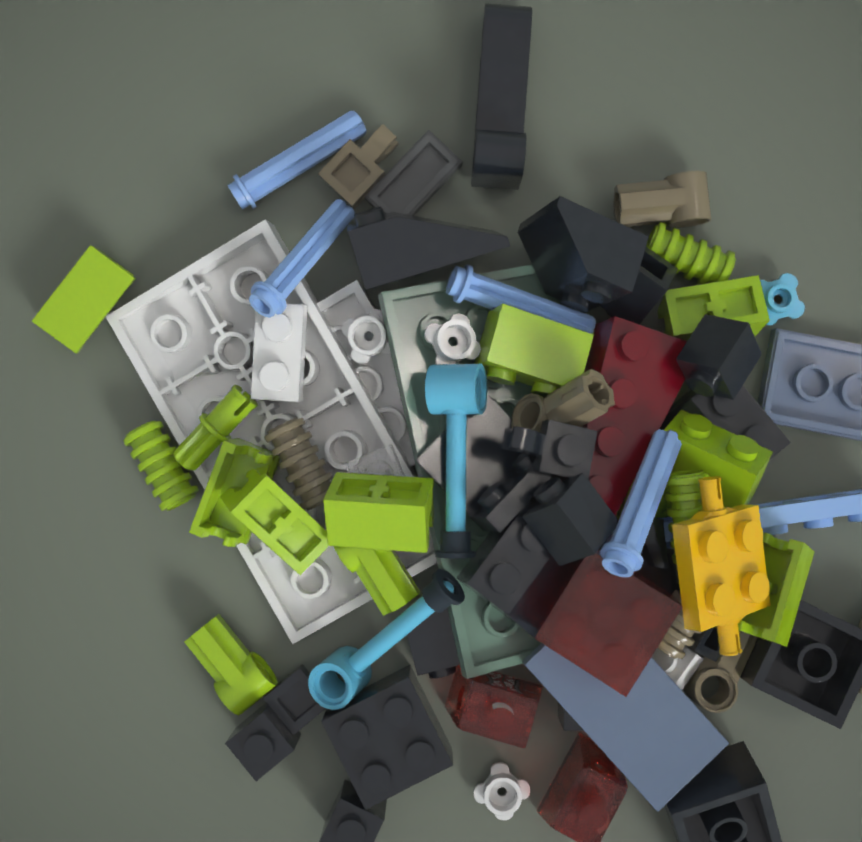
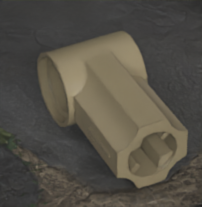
(676, 200)
(572, 403)
(728, 671)

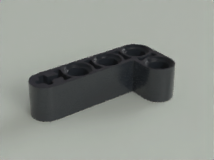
(502, 97)

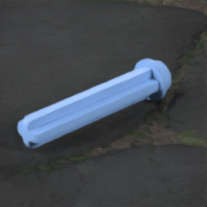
(296, 159)
(489, 293)
(270, 296)
(623, 552)

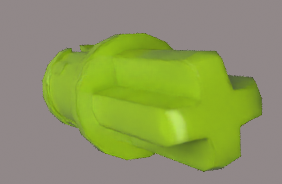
(214, 428)

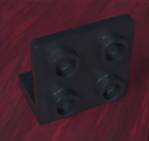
(496, 479)

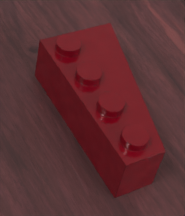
(644, 383)

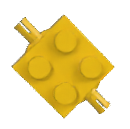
(720, 566)

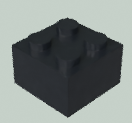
(817, 668)
(388, 737)

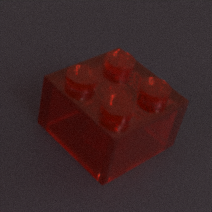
(608, 622)

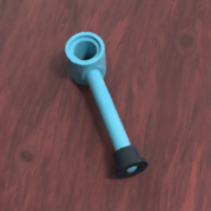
(456, 392)
(356, 663)

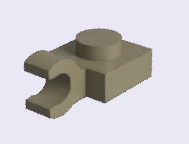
(355, 169)

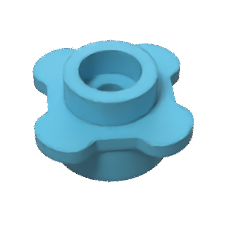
(790, 304)

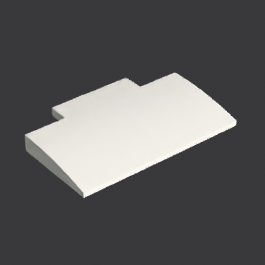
(197, 341)

